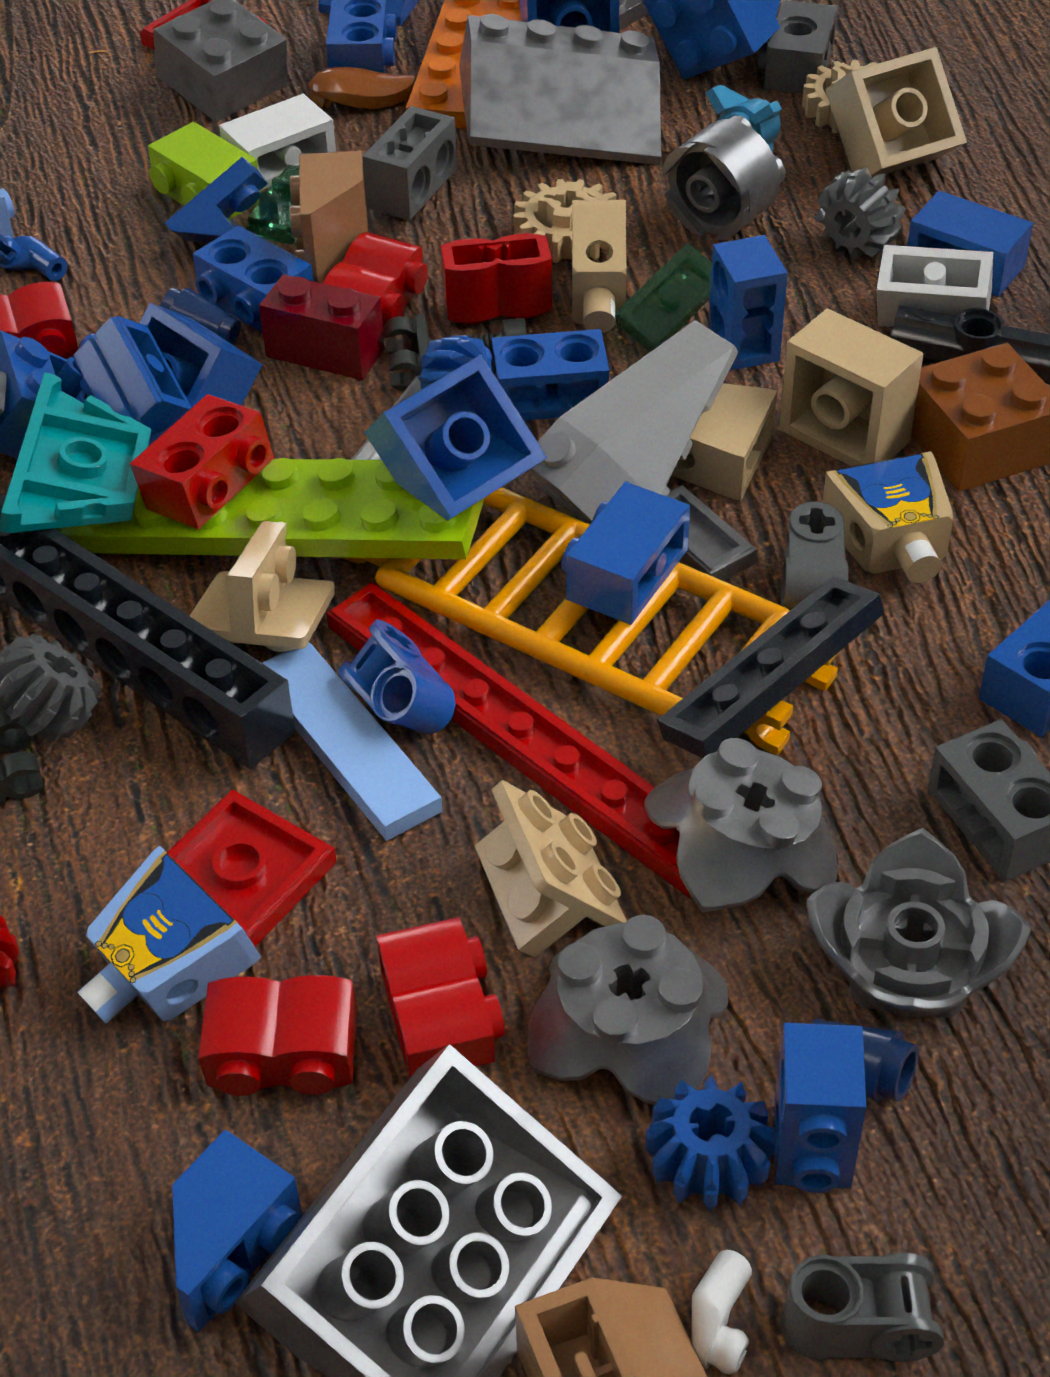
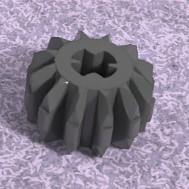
(860, 213)
(45, 687)

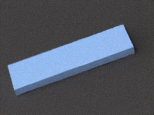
(355, 745)

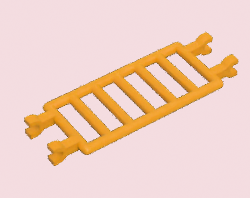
(598, 665)

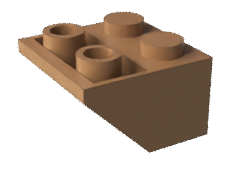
(327, 208)
(604, 1332)

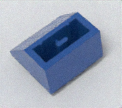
(25, 364)

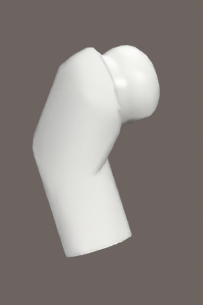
(711, 1306)

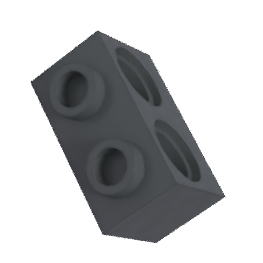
(410, 162)
(996, 796)

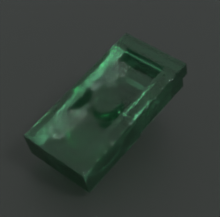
(272, 214)
(667, 299)

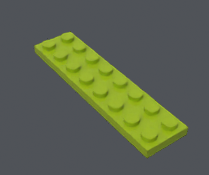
(328, 512)

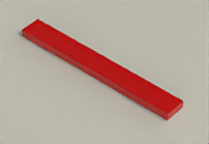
(526, 734)

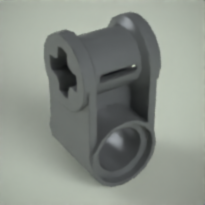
(813, 551)
(873, 1308)

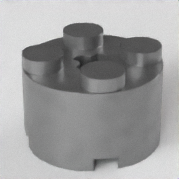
(722, 178)

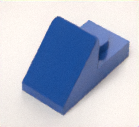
(211, 210)

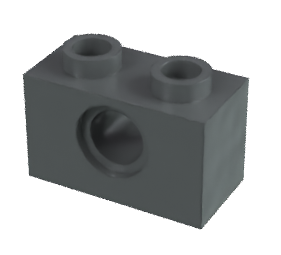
(798, 45)

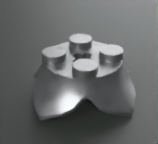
(745, 824)
(914, 933)
(646, 1042)

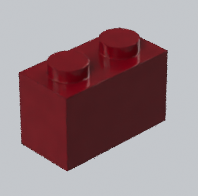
(322, 326)

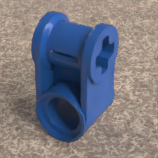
(399, 681)

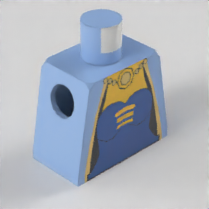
(163, 943)

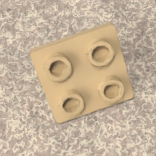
(262, 599)
(545, 870)

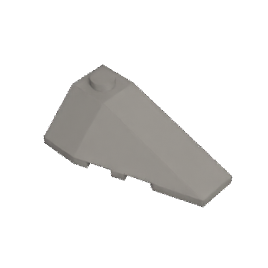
(634, 423)

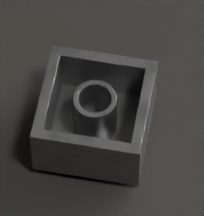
(220, 57)

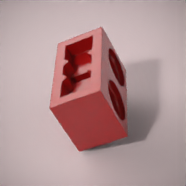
(202, 461)

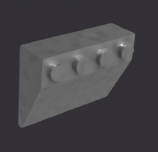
(561, 89)
(431, 1236)

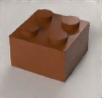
(983, 416)

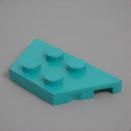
(73, 464)

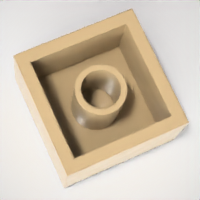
(896, 113)
(849, 390)

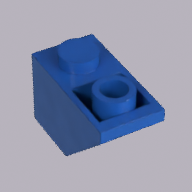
(227, 1219)

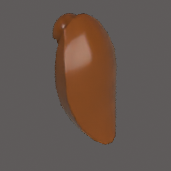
(359, 88)

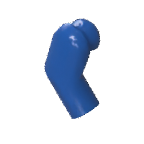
(31, 254)

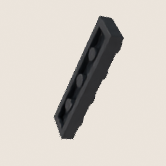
(771, 667)

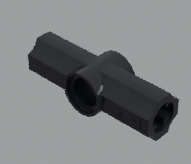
(972, 330)

